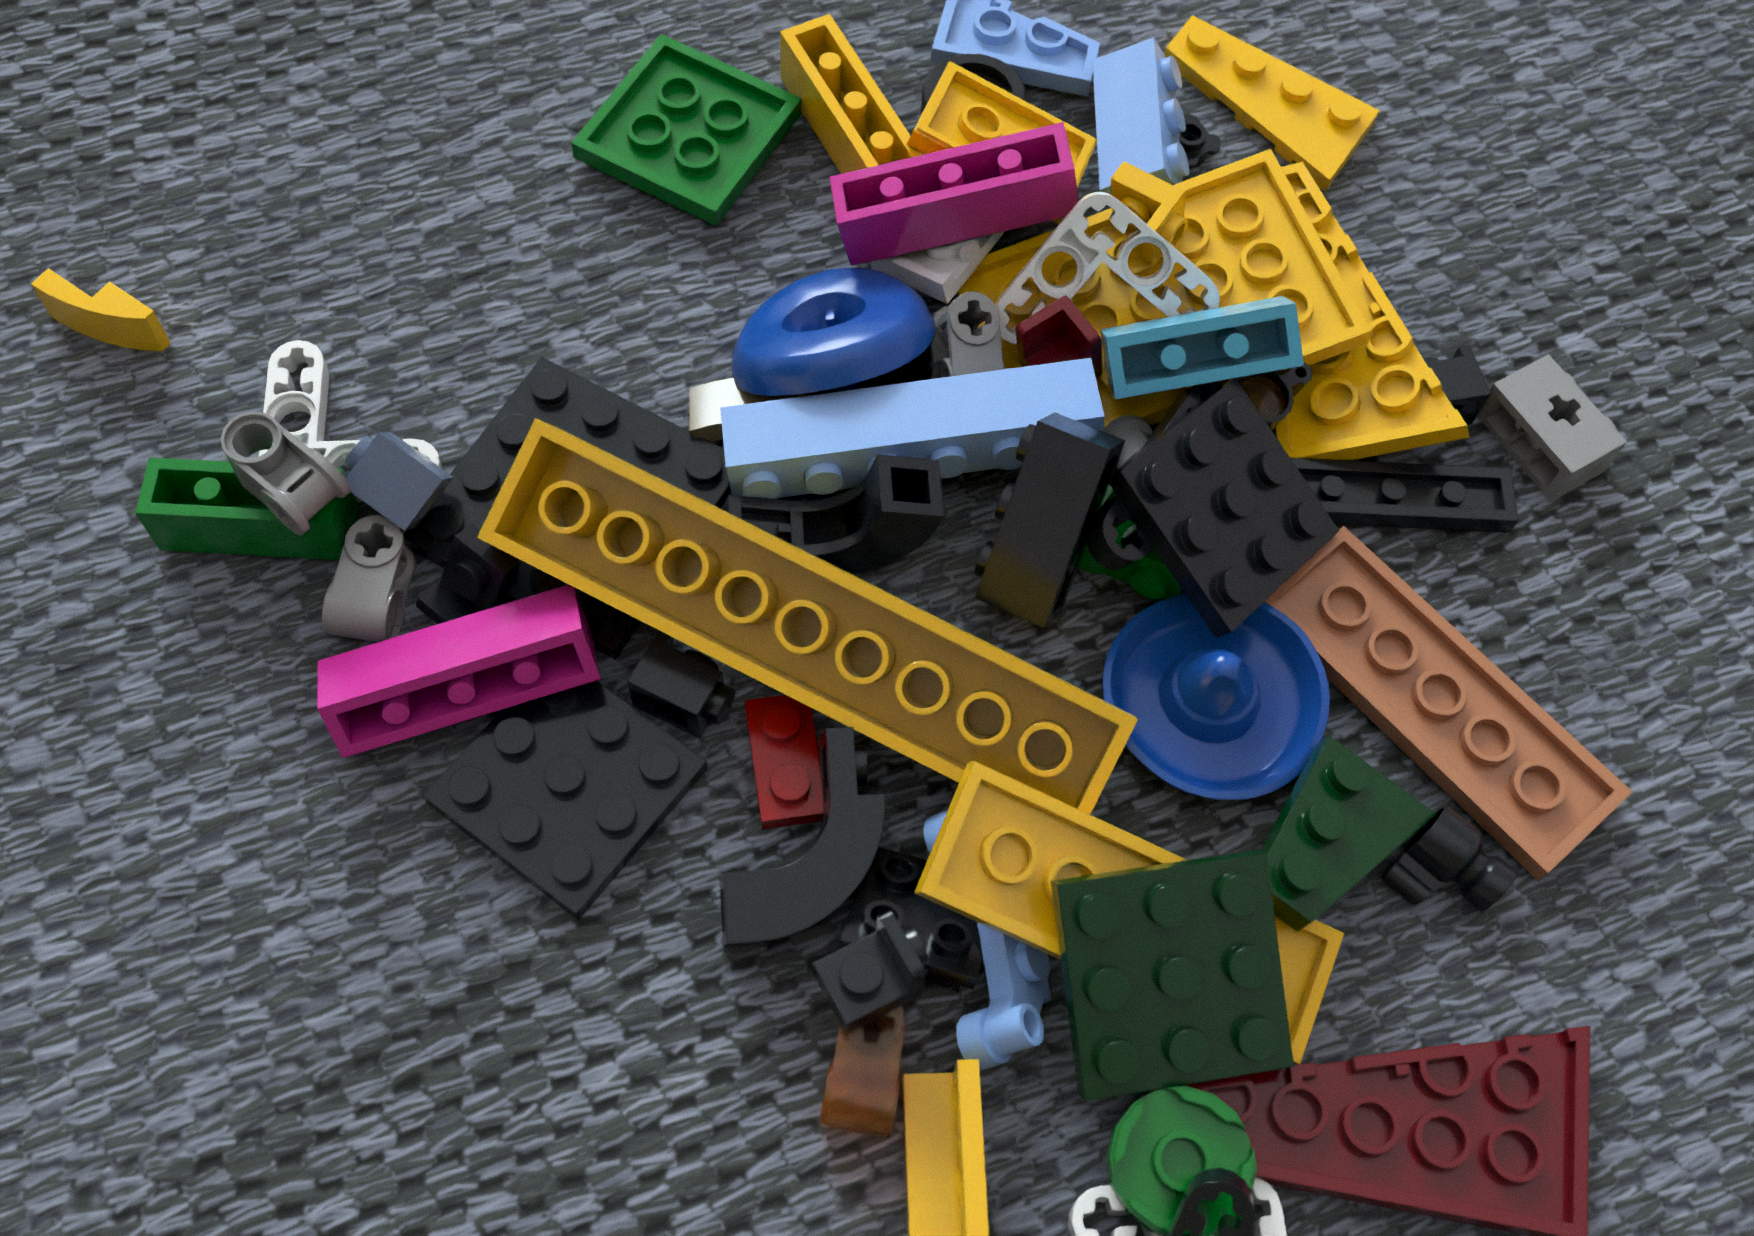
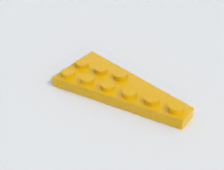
(1376, 394)

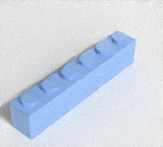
(960, 420)

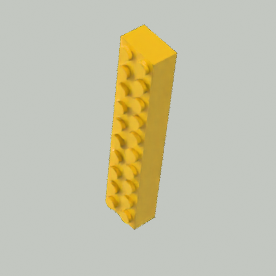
(799, 622)

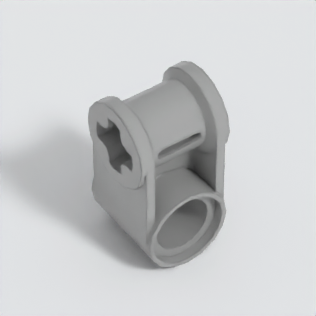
(963, 345)
(288, 477)
(369, 582)

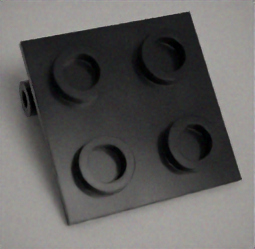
(947, 936)

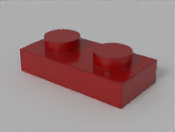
(784, 761)

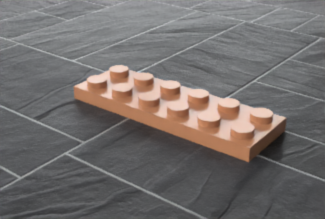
(1448, 705)

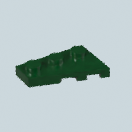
(1335, 831)

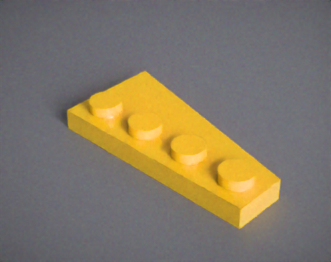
(1287, 106)

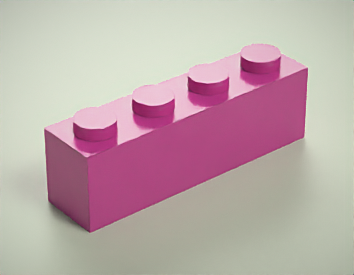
(955, 194)
(456, 671)

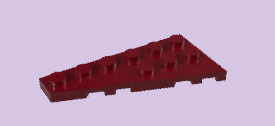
(1433, 1131)

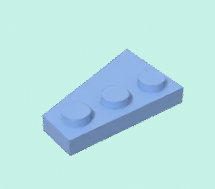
(1037, 49)

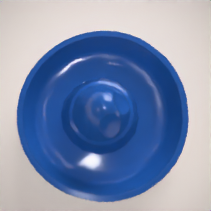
(831, 333)
(1220, 711)

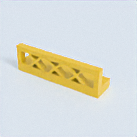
(945, 1152)

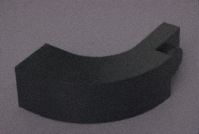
(864, 527)
(791, 898)

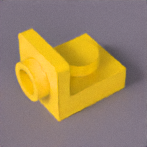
(1154, 202)

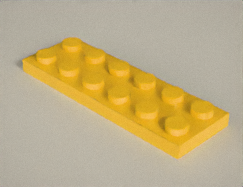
(1011, 841)

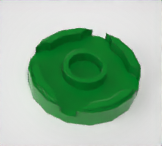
(1167, 1143)

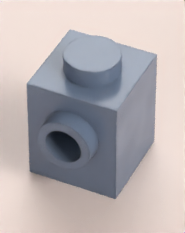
(395, 479)

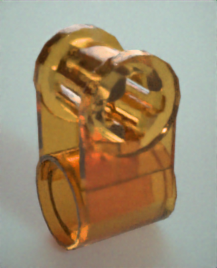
(865, 1079)

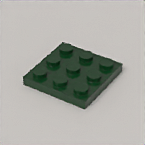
(1172, 974)

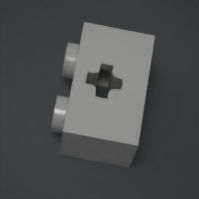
(1550, 427)

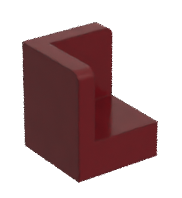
(1058, 335)

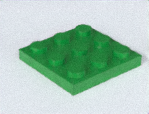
(687, 129)

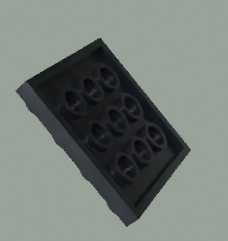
(597, 418)

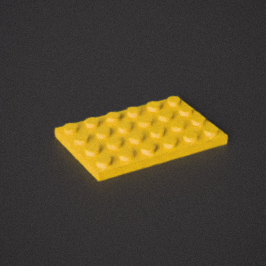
(1240, 232)

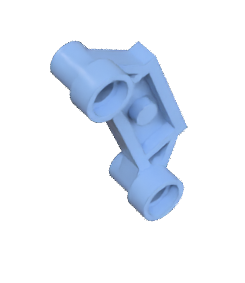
(1016, 991)

